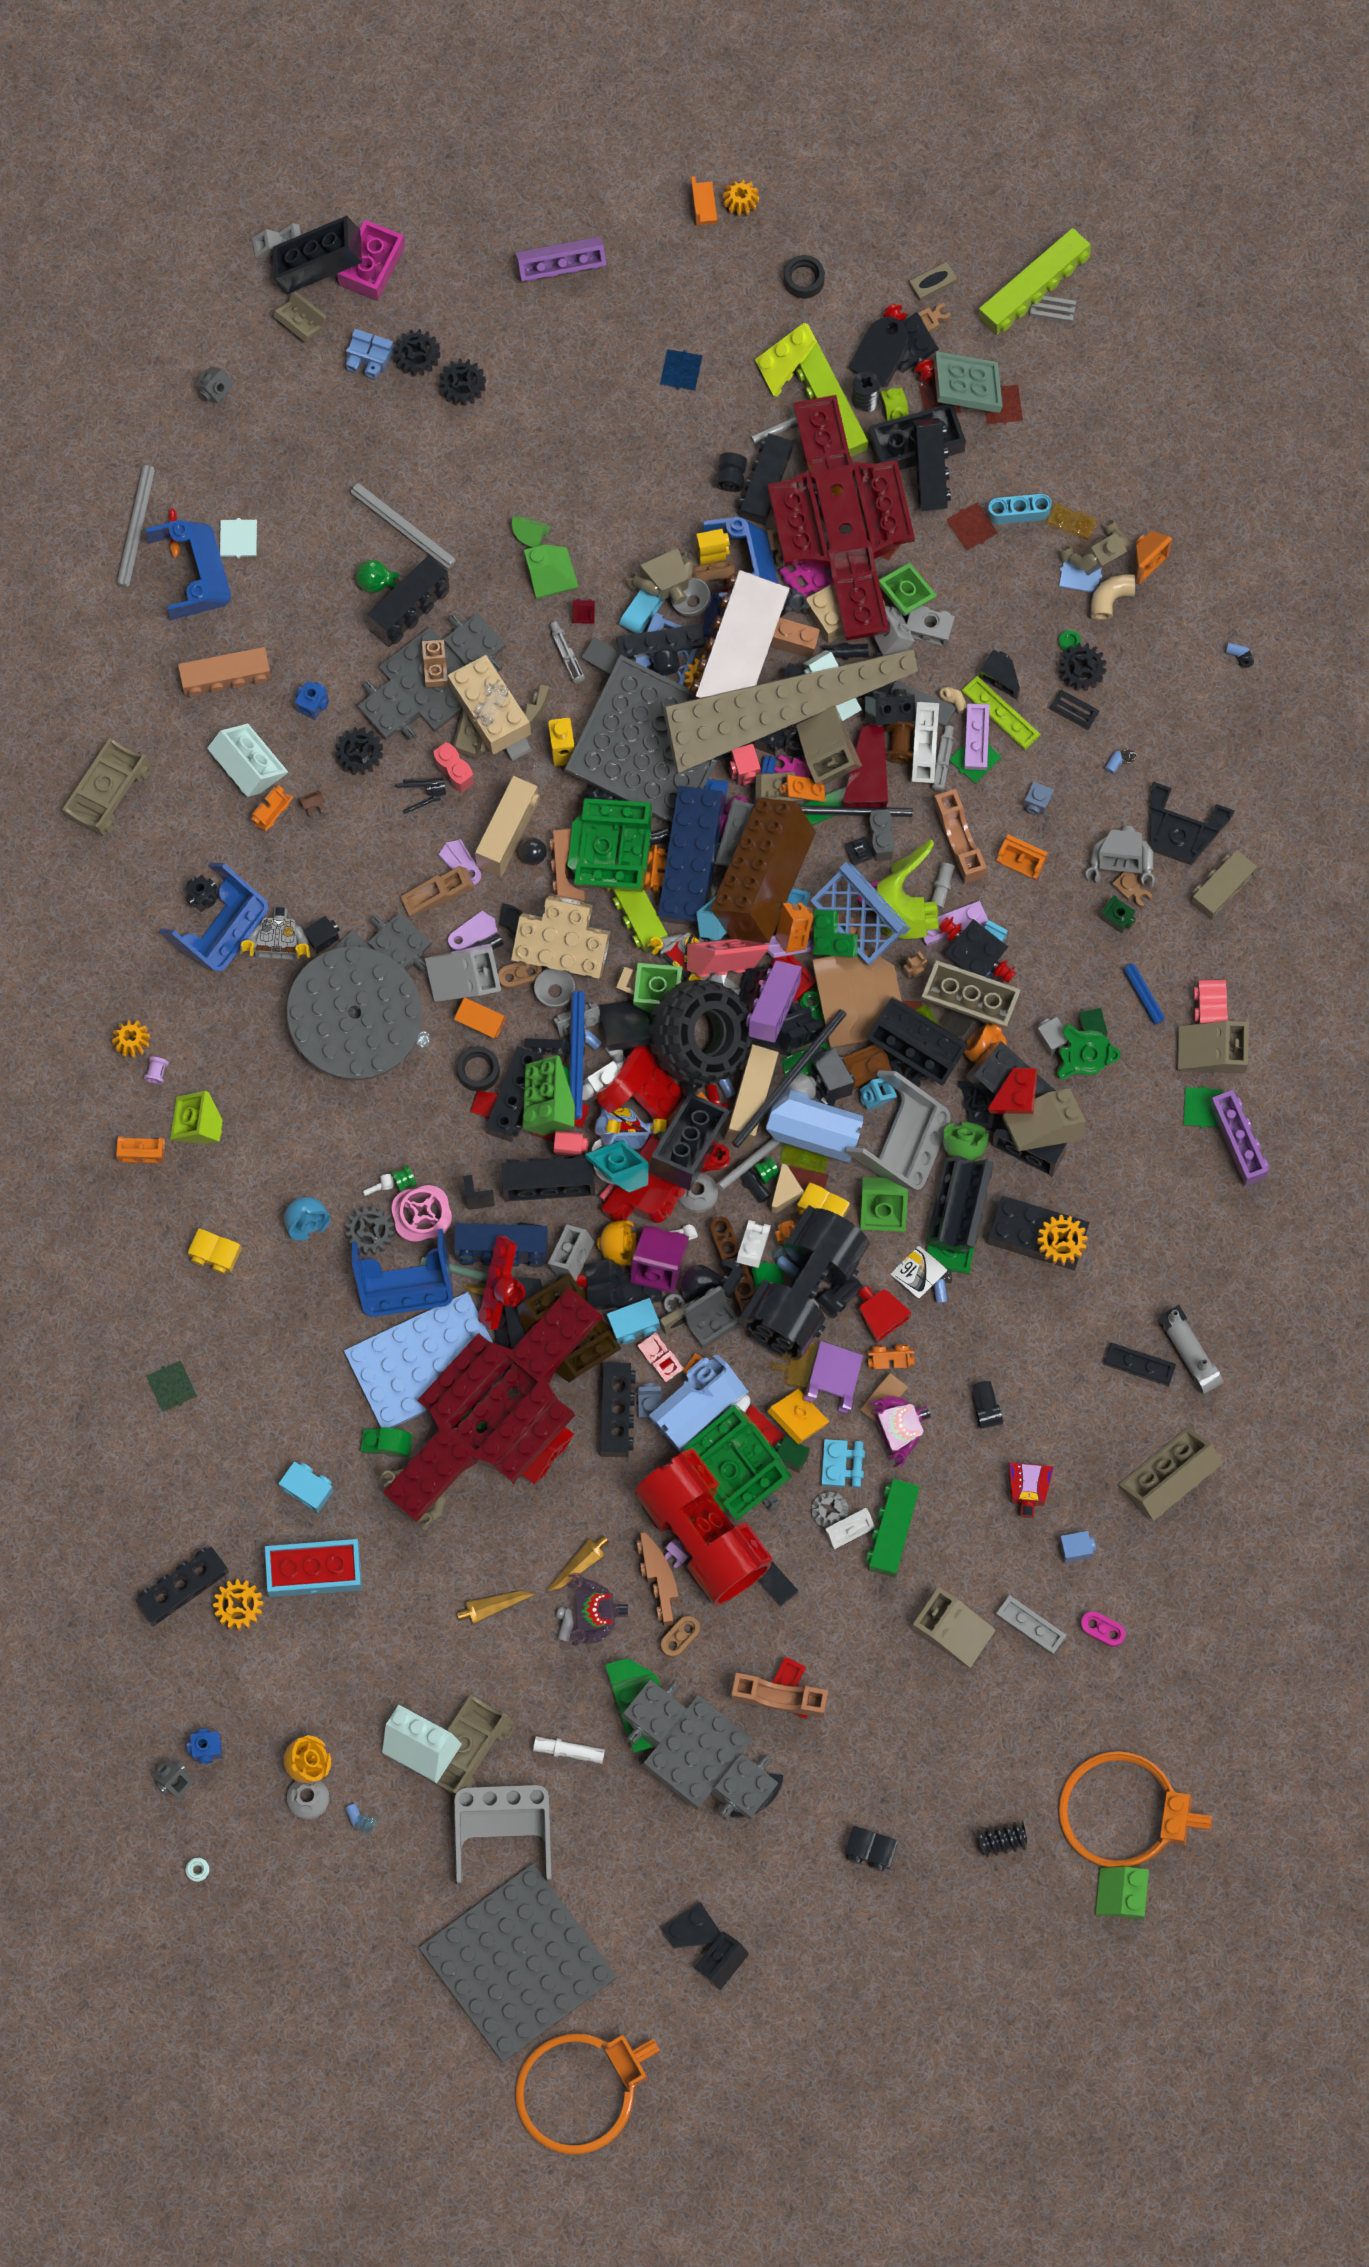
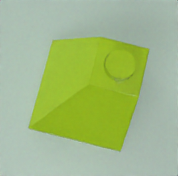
(196, 1119)

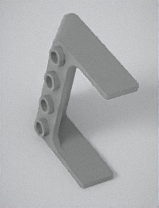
(912, 1139)
(502, 1813)

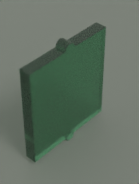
(171, 1386)

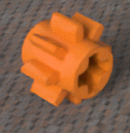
(784, 1231)

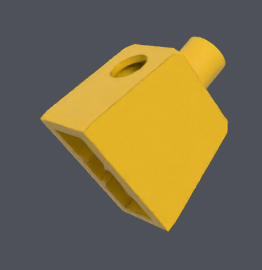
(561, 739)

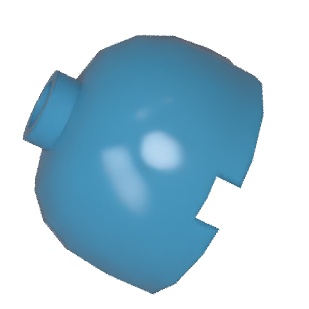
(305, 1216)

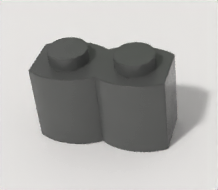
(881, 834)

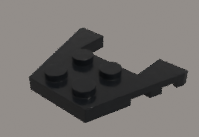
(1180, 835)

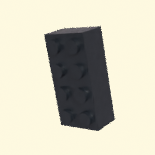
(317, 254)
(895, 437)
(409, 601)
(994, 1068)
(689, 1141)
(547, 1178)
(1018, 1227)

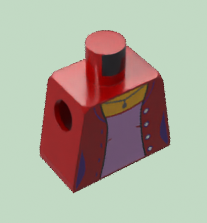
(1029, 1486)

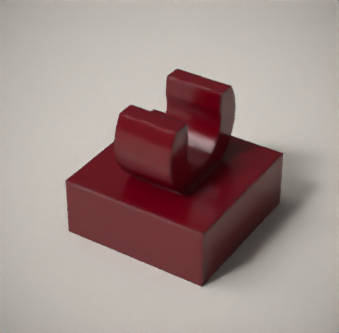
(584, 611)

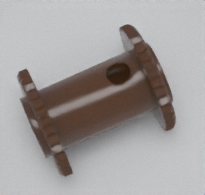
(900, 742)

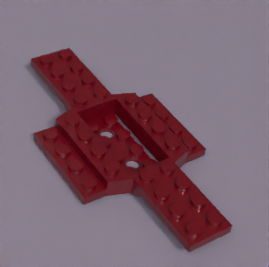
(849, 555)
(516, 1427)

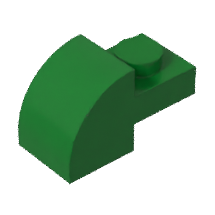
(387, 1441)

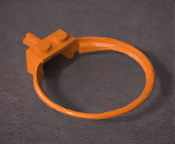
(1176, 1815)
(625, 2062)

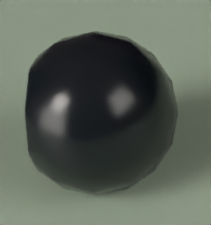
(532, 851)

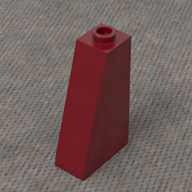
(868, 783)

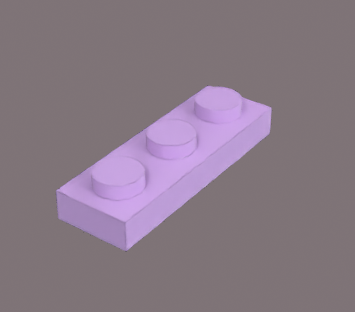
(977, 736)
(962, 915)

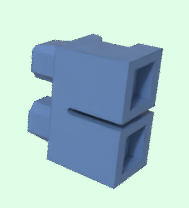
(368, 352)

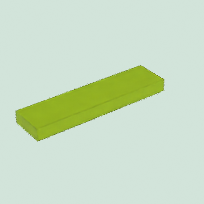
(1001, 713)

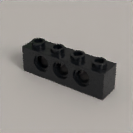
(613, 1374)
(177, 1598)

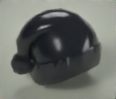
(698, 1281)

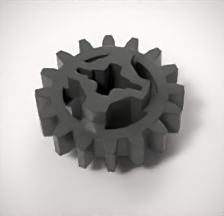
(377, 1224)

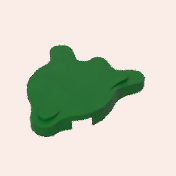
(1086, 1052)

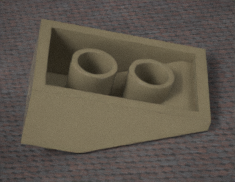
(1054, 1122)

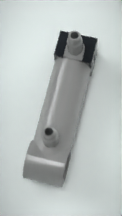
(1203, 1371)

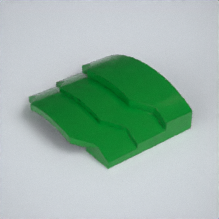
(611, 844)
(740, 1462)

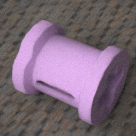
(156, 1070)

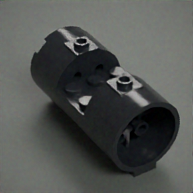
(826, 1251)

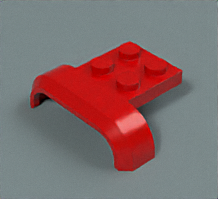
(644, 1081)

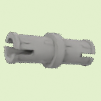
(942, 884)

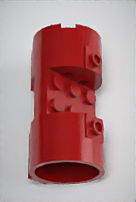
(723, 1555)

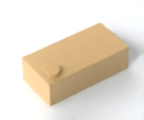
(507, 826)
(752, 1091)

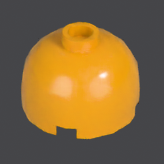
(618, 1242)
(307, 1760)

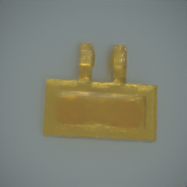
(799, 1370)

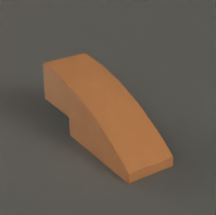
(438, 891)

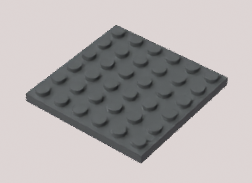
(629, 744)
(518, 1962)

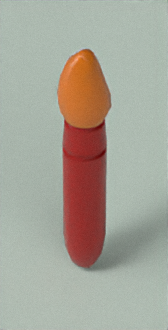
(174, 546)

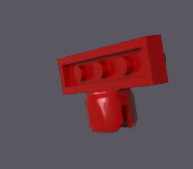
(500, 1285)

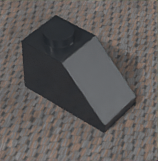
(1000, 673)

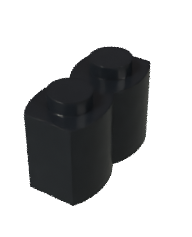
(604, 1284)
(871, 1848)

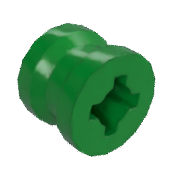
(766, 1170)
(403, 1178)

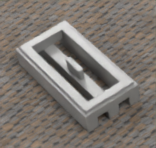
(1071, 303)

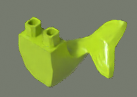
(913, 910)

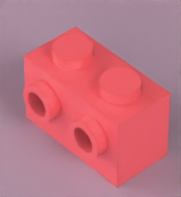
(744, 765)

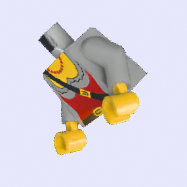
(675, 952)

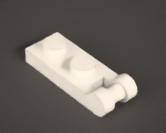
(753, 1244)

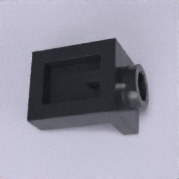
(731, 1281)

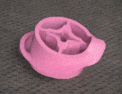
(410, 1231)

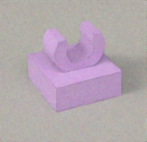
(677, 1549)

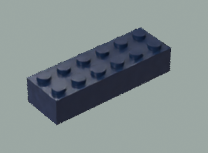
(691, 854)

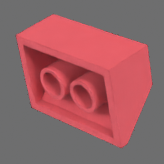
(724, 956)

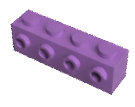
(561, 259)
(774, 1001)
(1239, 1138)

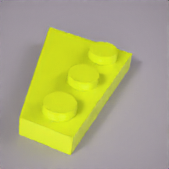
(783, 358)

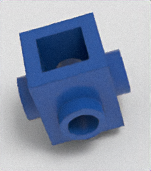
(311, 699)
(211, 1751)

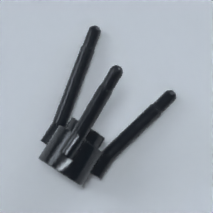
(796, 602)
(434, 787)

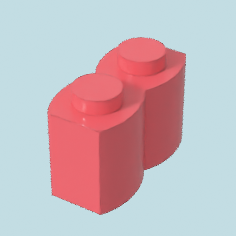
(456, 769)
(1211, 1001)
(570, 1144)

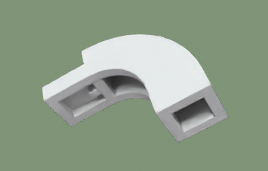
(925, 742)

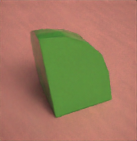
(529, 530)

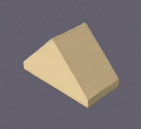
(787, 1190)

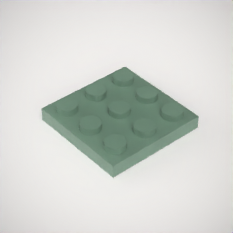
(967, 382)

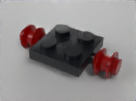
(920, 346)
(977, 949)

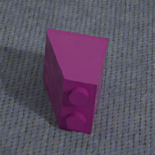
(659, 1259)

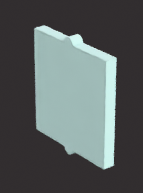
(238, 538)

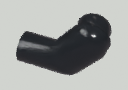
(690, 1088)

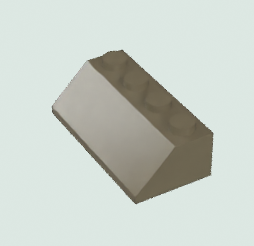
(971, 994)
(1171, 1473)

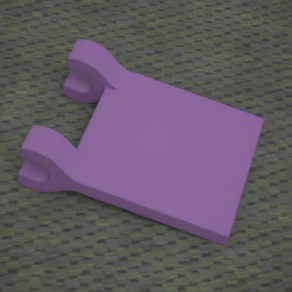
(834, 1373)

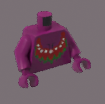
(899, 1425)

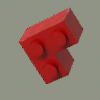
(543, 1462)

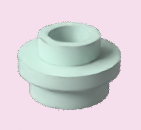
(192, 1864)

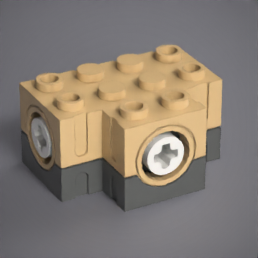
(563, 937)

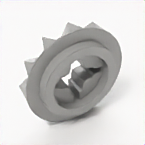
(826, 1499)

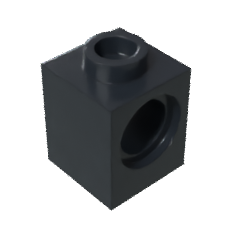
(322, 934)

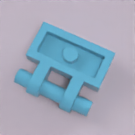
(834, 1463)

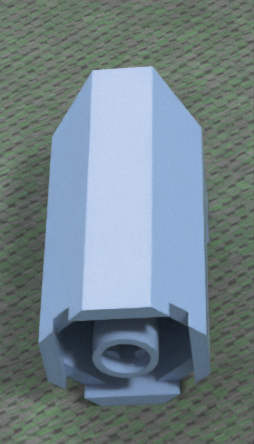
(813, 1125)
(699, 1402)

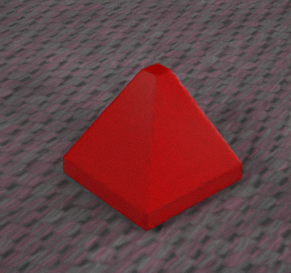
(484, 1103)

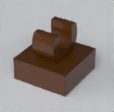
(312, 800)

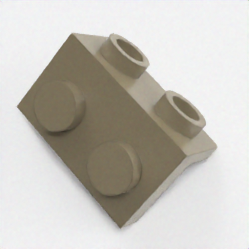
(301, 317)
(468, 739)
(769, 785)

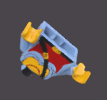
(626, 1126)

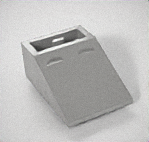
(463, 973)

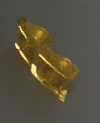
(1072, 522)

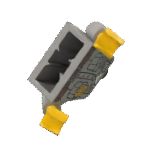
(277, 938)

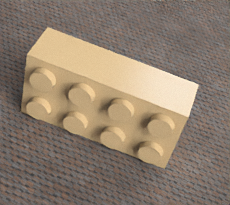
(468, 688)

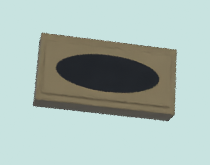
(933, 281)
(674, 1319)

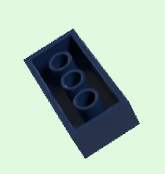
(477, 1243)

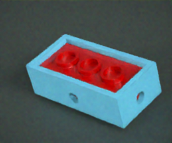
(313, 1568)

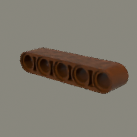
(728, 1239)

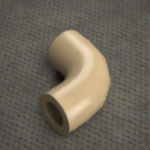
(1108, 591)

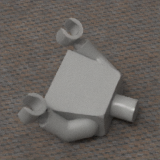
(1122, 852)

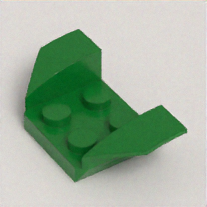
(627, 1682)

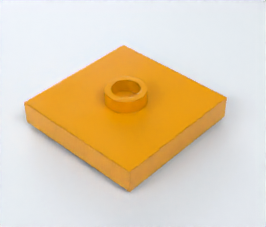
(798, 1416)

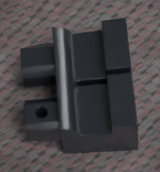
(799, 1028)

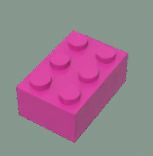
(380, 254)

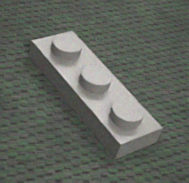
(1031, 1625)

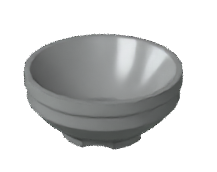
(698, 589)
(550, 978)
(701, 1202)
(310, 1809)

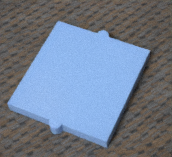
(1077, 579)

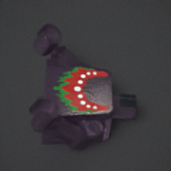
(594, 1610)

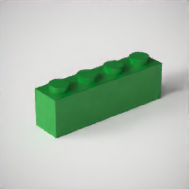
(893, 1529)

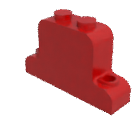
(651, 1201)

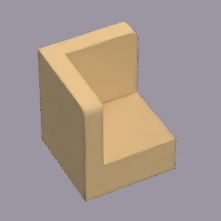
(627, 980)

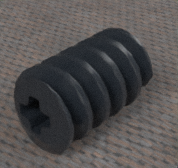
(866, 391)
(1002, 1839)

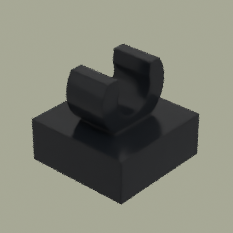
(859, 851)

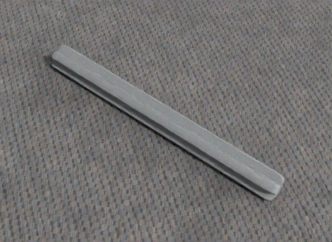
(135, 526)
(403, 526)

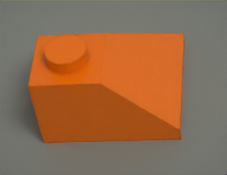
(1150, 553)

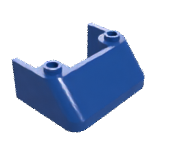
(756, 542)
(213, 588)
(232, 926)
(405, 1288)

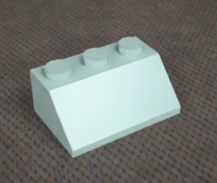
(246, 759)
(419, 1744)

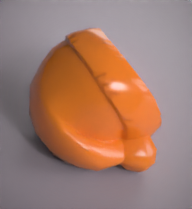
(982, 1039)

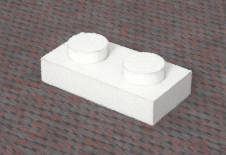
(850, 1528)

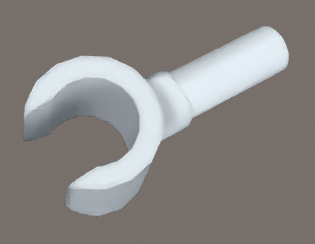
(386, 1184)
(687, 1230)

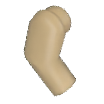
(955, 697)

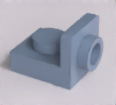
(1038, 799)
(649, 1399)

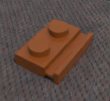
(866, 1063)

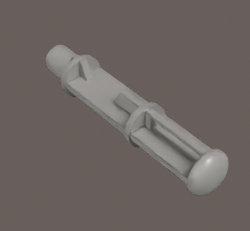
(567, 653)
(943, 759)

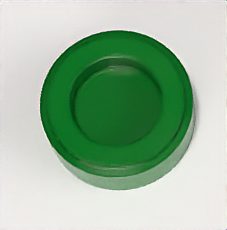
(1069, 638)

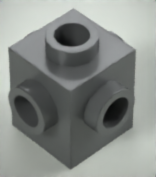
(214, 384)
(172, 1778)

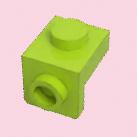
(894, 403)

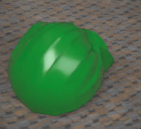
(374, 576)

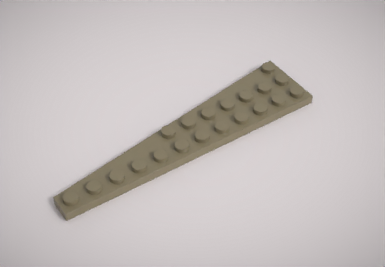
(734, 718)

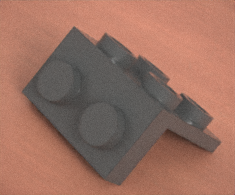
(710, 1317)

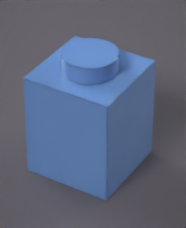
(1077, 1546)

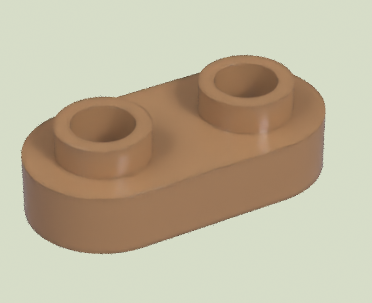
(711, 571)
(519, 973)
(680, 1637)

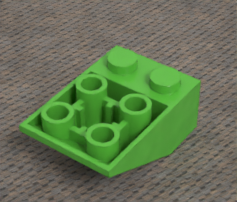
(547, 1097)

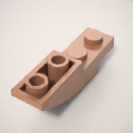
(658, 1569)

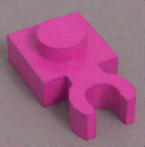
(798, 766)

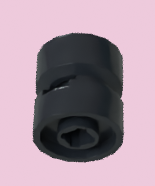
(731, 472)

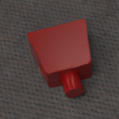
(881, 1312)

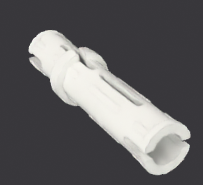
(575, 1751)

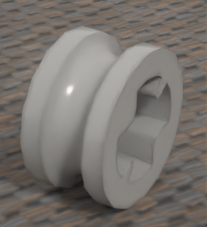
(671, 1298)

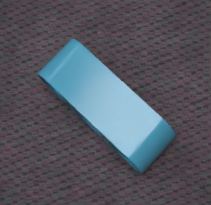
(1027, 502)
(640, 612)

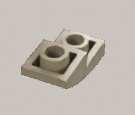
(535, 710)

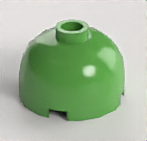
(965, 1140)

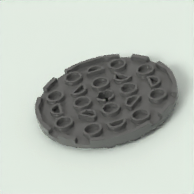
(346, 1045)

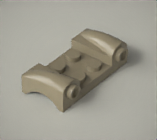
(105, 786)
(477, 1729)

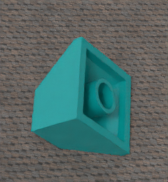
(621, 1165)

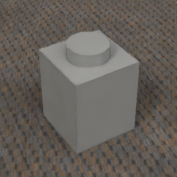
(1051, 1035)

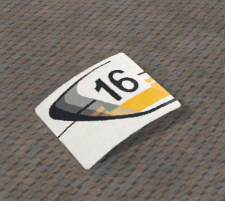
(918, 1271)

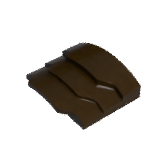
(591, 1351)

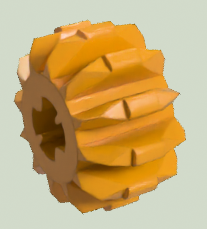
(735, 203)
(128, 1046)

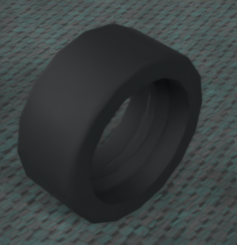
(804, 261)
(478, 1085)

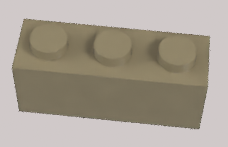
(1223, 884)

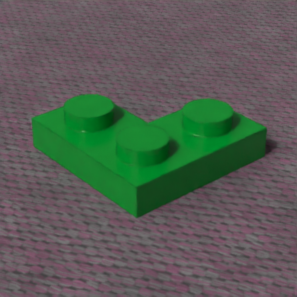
(828, 939)

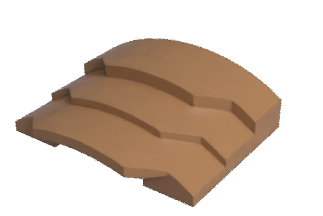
(856, 989)

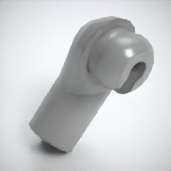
(567, 1624)

